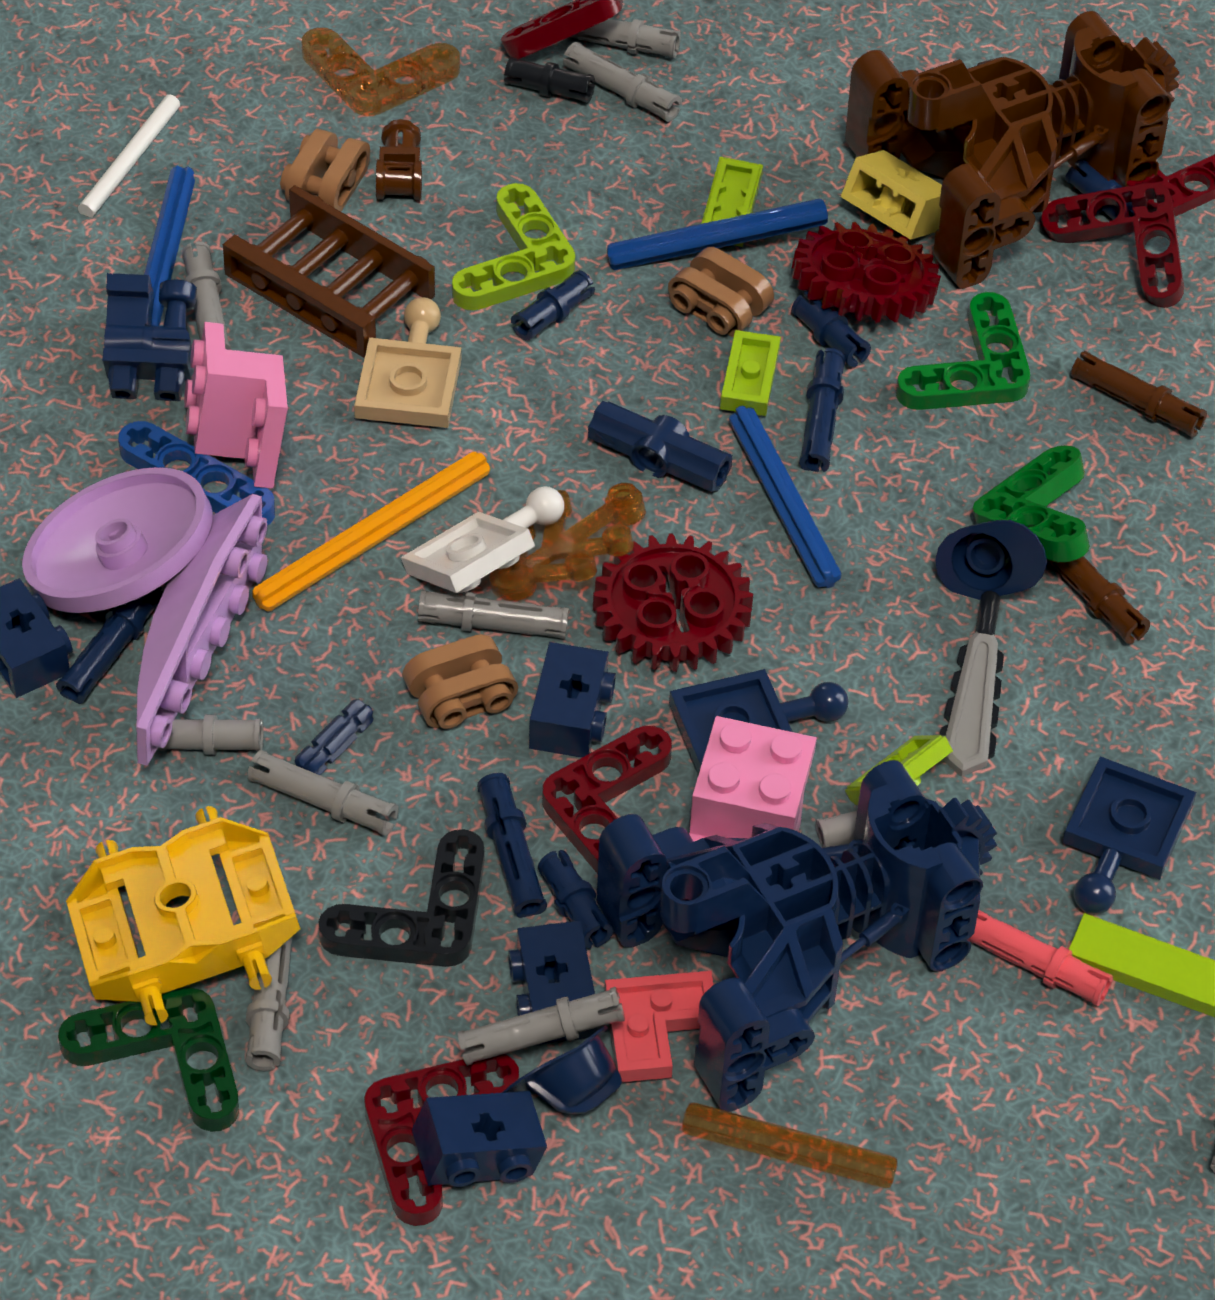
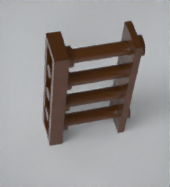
(322, 305)

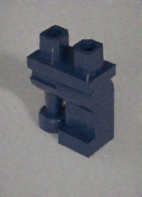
(145, 351)

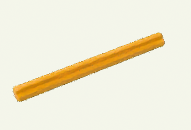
(370, 531)

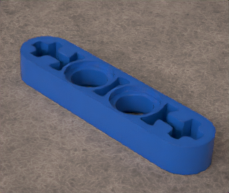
(202, 467)

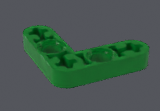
(982, 373)
(1046, 480)

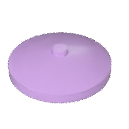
(117, 540)

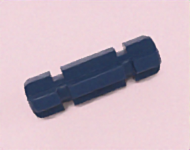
(335, 737)

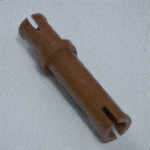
(1152, 400)
(1104, 598)

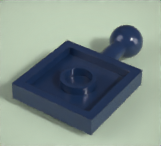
(749, 700)
(1125, 822)

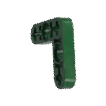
(182, 1035)

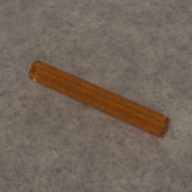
(790, 1145)

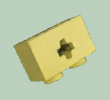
(894, 194)

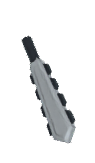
(976, 686)

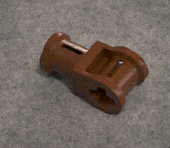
(399, 164)

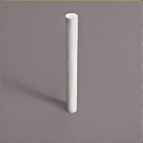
(129, 156)

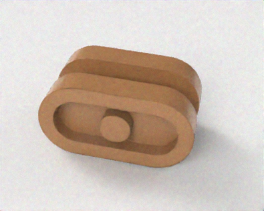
(326, 169)
(720, 291)
(460, 681)

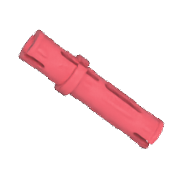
(1052, 964)

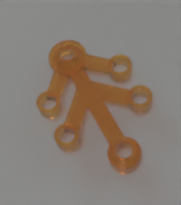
(622, 508)

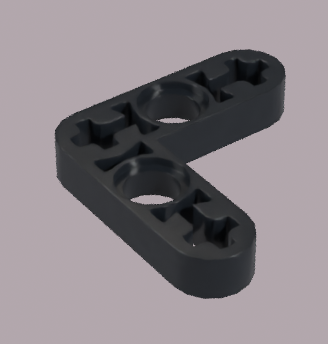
(424, 928)

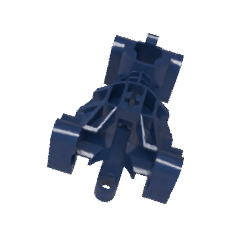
(786, 906)

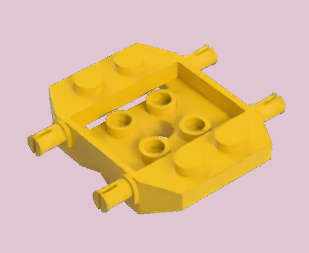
(186, 940)

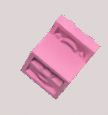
(236, 404)
(750, 779)

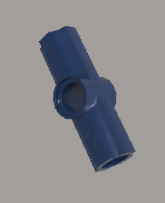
(660, 446)

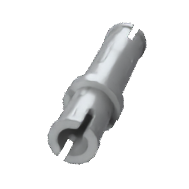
(633, 36)
(634, 88)
(208, 284)
(484, 613)
(341, 800)
(269, 1013)
(542, 1025)

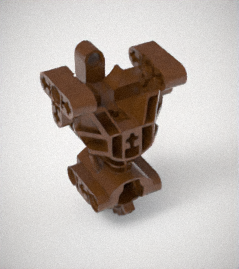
(1003, 127)

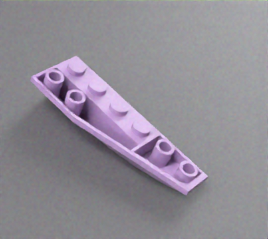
(197, 618)

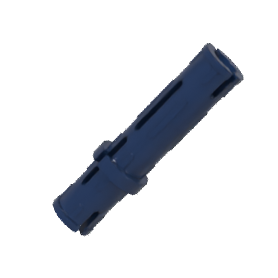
(825, 396)
(121, 626)
(506, 827)

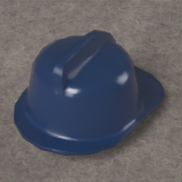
(991, 557)
(575, 1079)

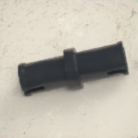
(549, 79)

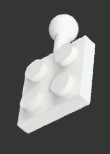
(482, 544)

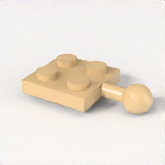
(410, 378)

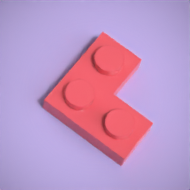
(651, 1010)

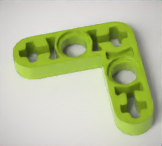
(531, 257)

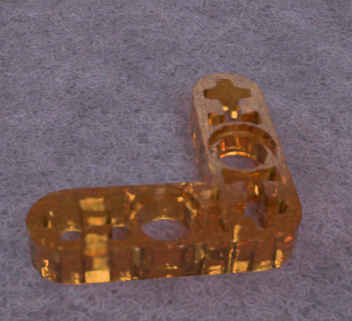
(364, 89)

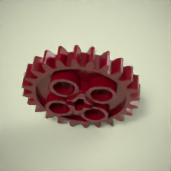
(865, 272)
(642, 616)

